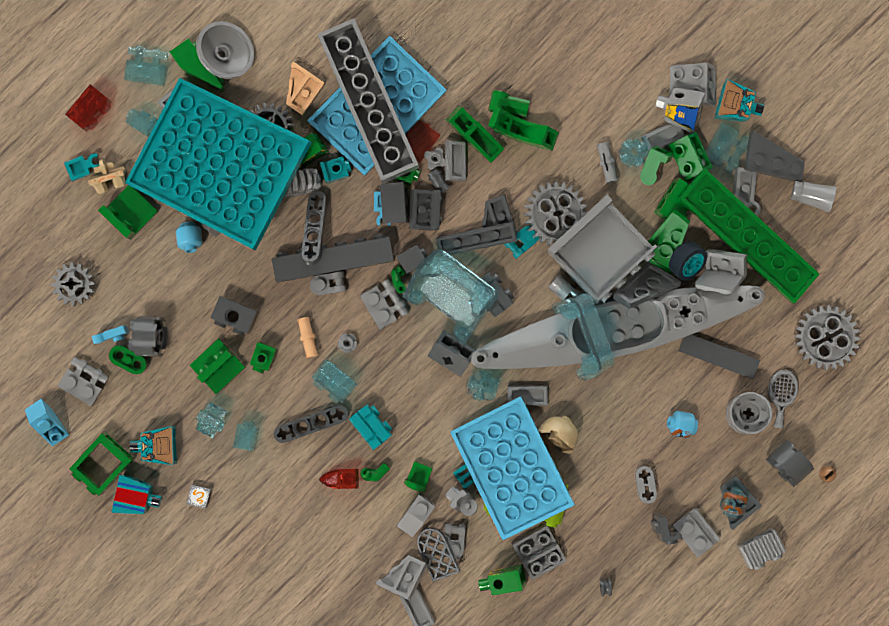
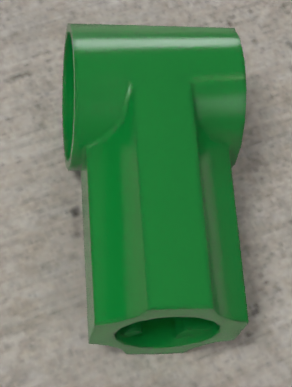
(511, 104)

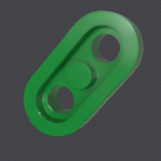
(128, 360)

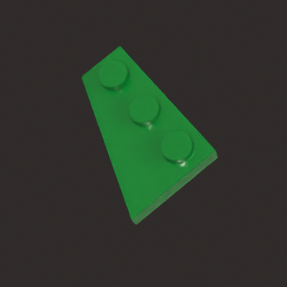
(668, 239)

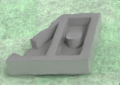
(404, 577)

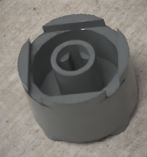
(148, 336)
(790, 463)

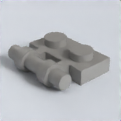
(378, 306)
(81, 387)

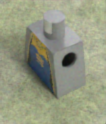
(682, 108)

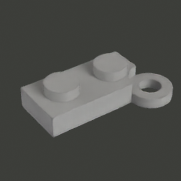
(745, 188)

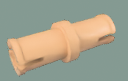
(307, 337)

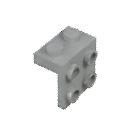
(723, 271)

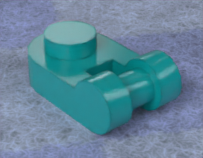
(526, 238)

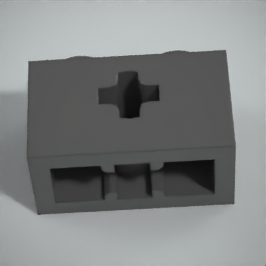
(451, 353)

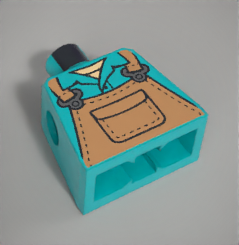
(737, 103)
(157, 446)

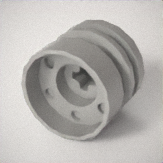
(757, 405)

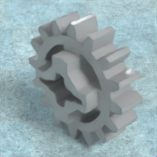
(73, 292)

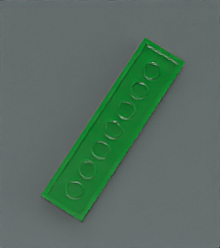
(748, 235)

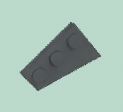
(772, 160)

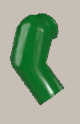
(397, 282)

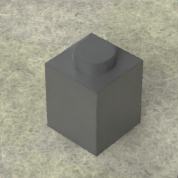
(412, 258)

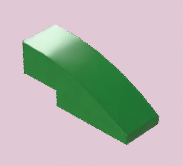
(474, 134)

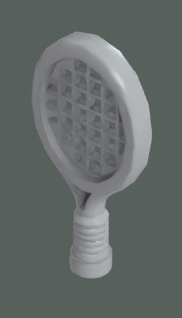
(779, 415)

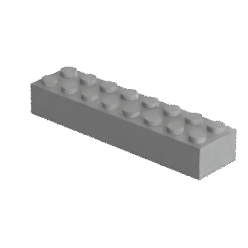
(368, 101)

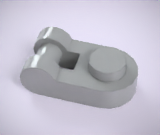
(321, 285)
(456, 545)

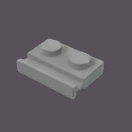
(696, 532)

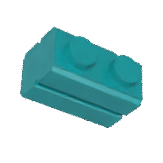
(371, 426)

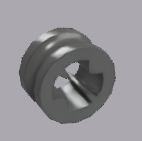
(605, 587)

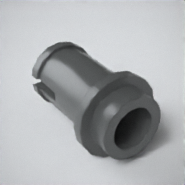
(438, 181)

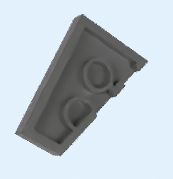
(645, 285)

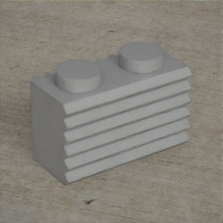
(761, 549)

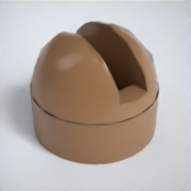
(826, 470)

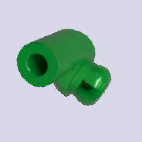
(374, 475)

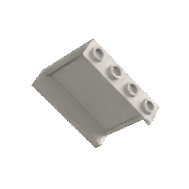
(601, 250)

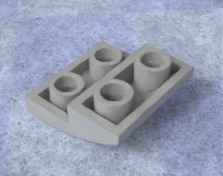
(538, 551)

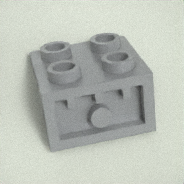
(695, 77)

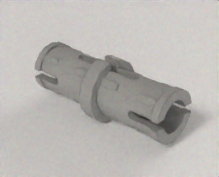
(607, 162)

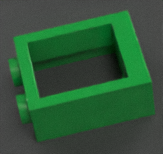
(118, 451)

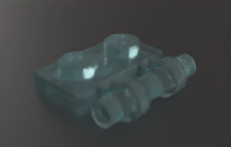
(144, 72)
(721, 144)

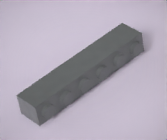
(334, 259)

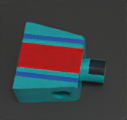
(134, 496)

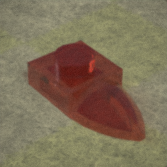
(341, 479)

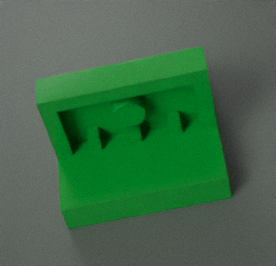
(217, 366)

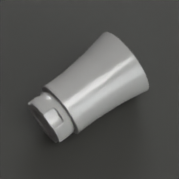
(814, 195)

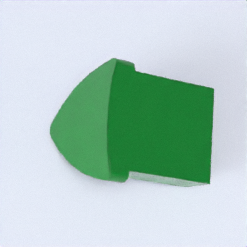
(418, 477)

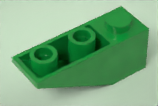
(187, 59)

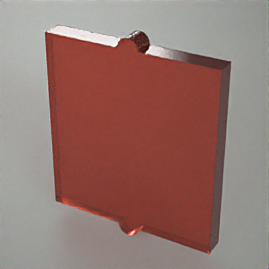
(421, 139)

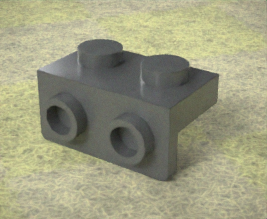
(425, 209)
(660, 527)

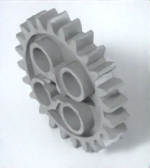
(539, 218)
(834, 353)

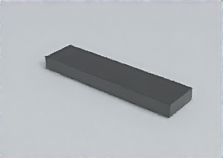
(477, 238)
(719, 356)

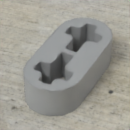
(641, 485)

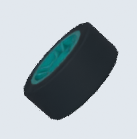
(687, 260)

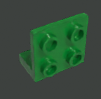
(128, 212)

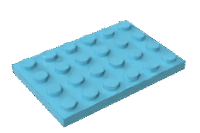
(408, 88)
(512, 468)

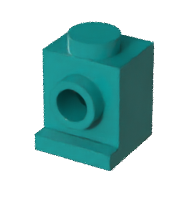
(331, 176)

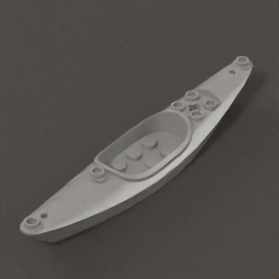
(629, 331)

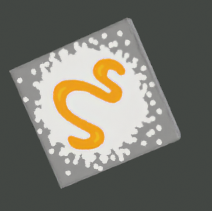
(198, 496)

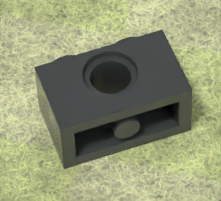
(246, 316)

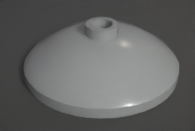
(231, 43)

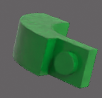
(522, 130)

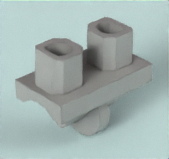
(462, 501)

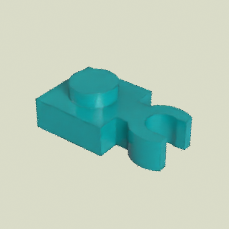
(79, 167)

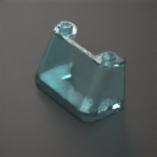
(453, 291)
(601, 355)

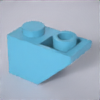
(46, 422)

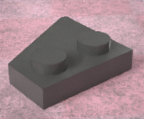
(497, 212)
(752, 505)

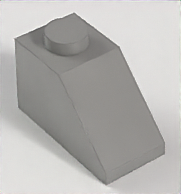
(416, 515)

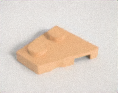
(302, 89)

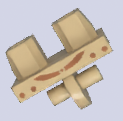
(99, 180)

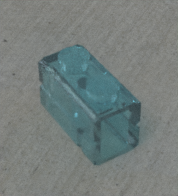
(334, 381)

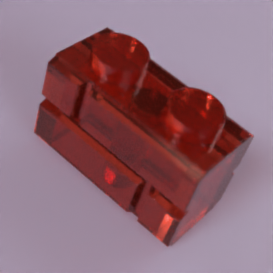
(89, 108)

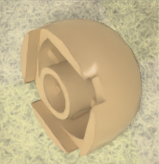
(560, 433)

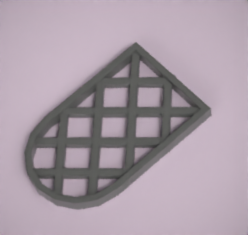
(424, 555)

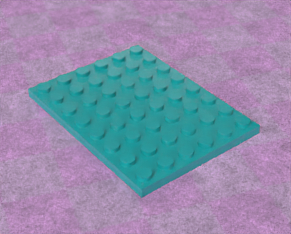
(218, 163)

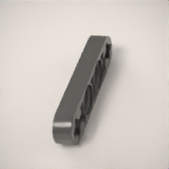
(314, 227)
(310, 421)

